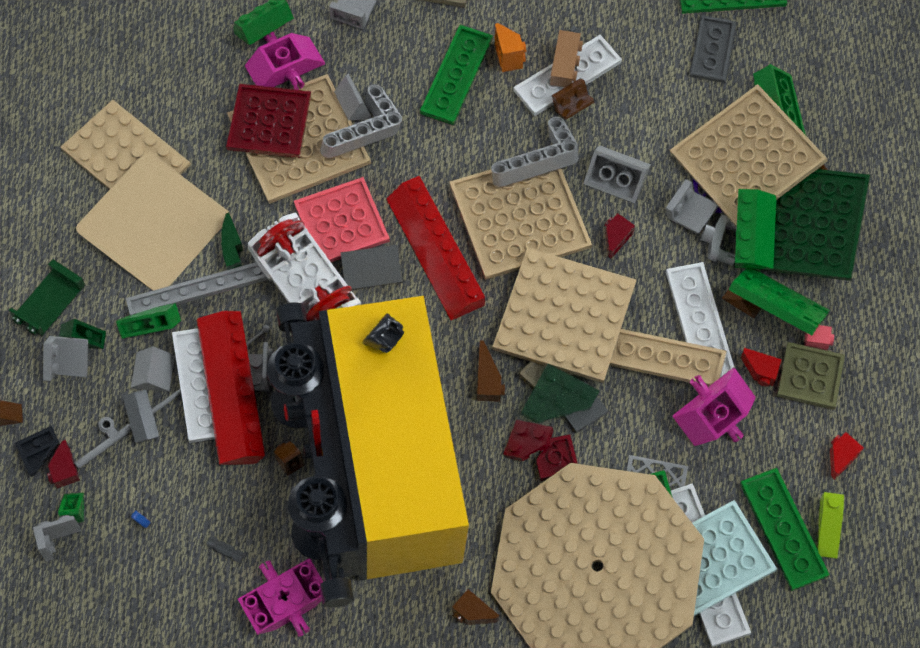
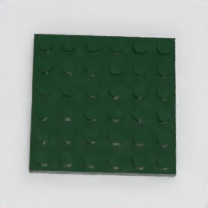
(820, 225)

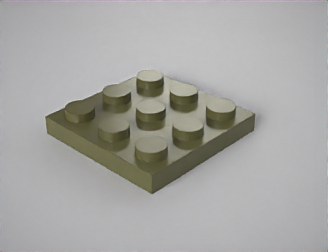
(811, 375)

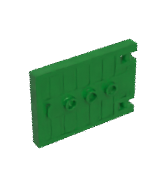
(779, 300)

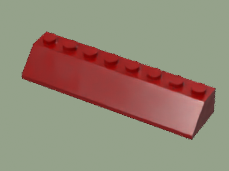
(436, 249)
(230, 388)

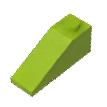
(830, 524)

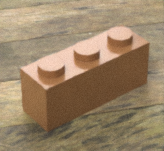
(566, 59)

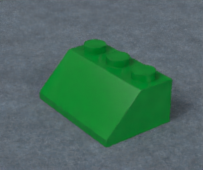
(262, 20)

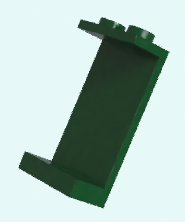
(48, 299)

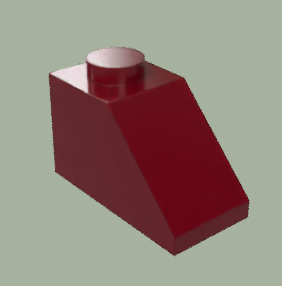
(617, 233)
(62, 467)

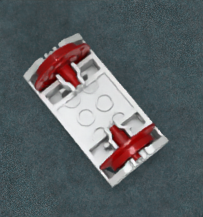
(300, 267)

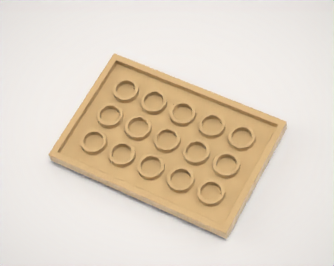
(115, 142)

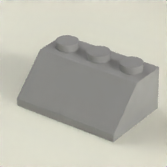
(616, 174)

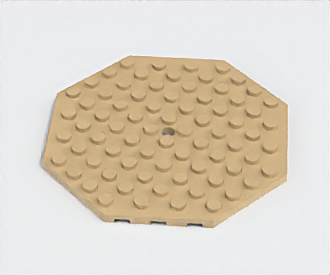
(608, 517)

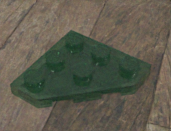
(558, 396)

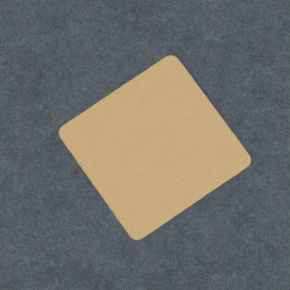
(152, 222)

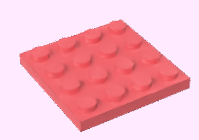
(342, 219)

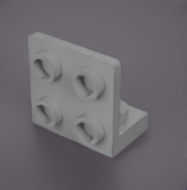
(352, 11)
(690, 208)
(65, 357)
(258, 368)
(48, 531)

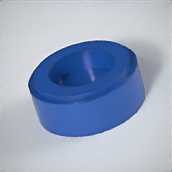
(140, 519)

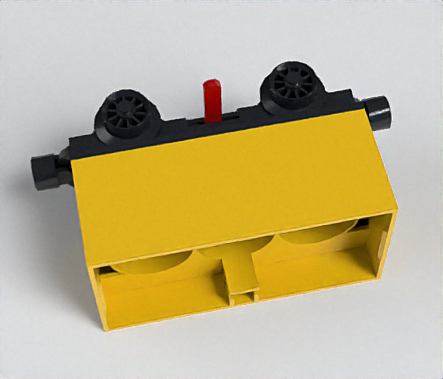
(377, 443)

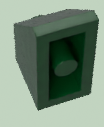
(81, 330)

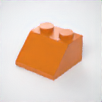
(509, 48)

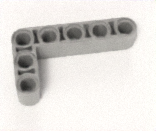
(383, 125)
(540, 161)

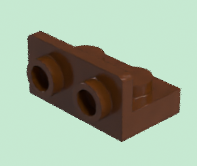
(572, 99)

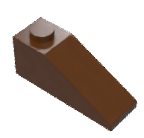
(488, 377)

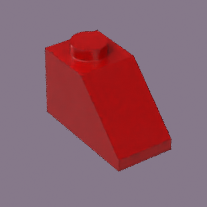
(761, 366)
(843, 453)

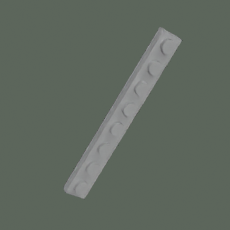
(197, 288)

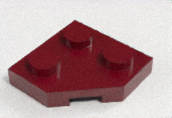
(527, 439)
(556, 456)

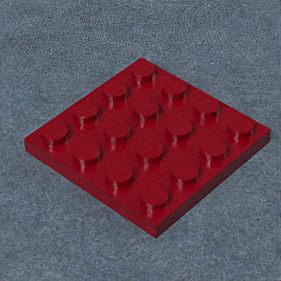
(269, 120)

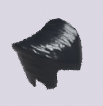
(384, 334)

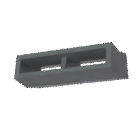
(140, 416)

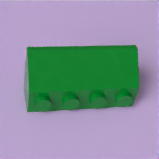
(781, 90)
(755, 229)

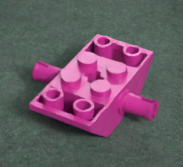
(283, 60)
(728, 395)
(269, 611)

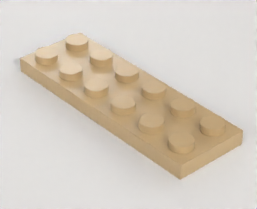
(667, 357)

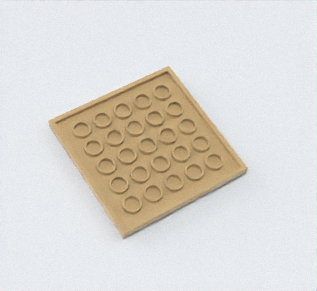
(748, 148)
(287, 175)
(518, 216)
(564, 315)

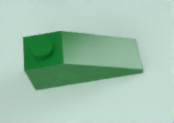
(149, 321)

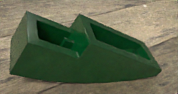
(230, 243)

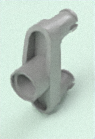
(714, 235)

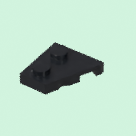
(37, 449)

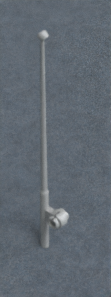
(115, 435)

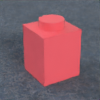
(820, 339)

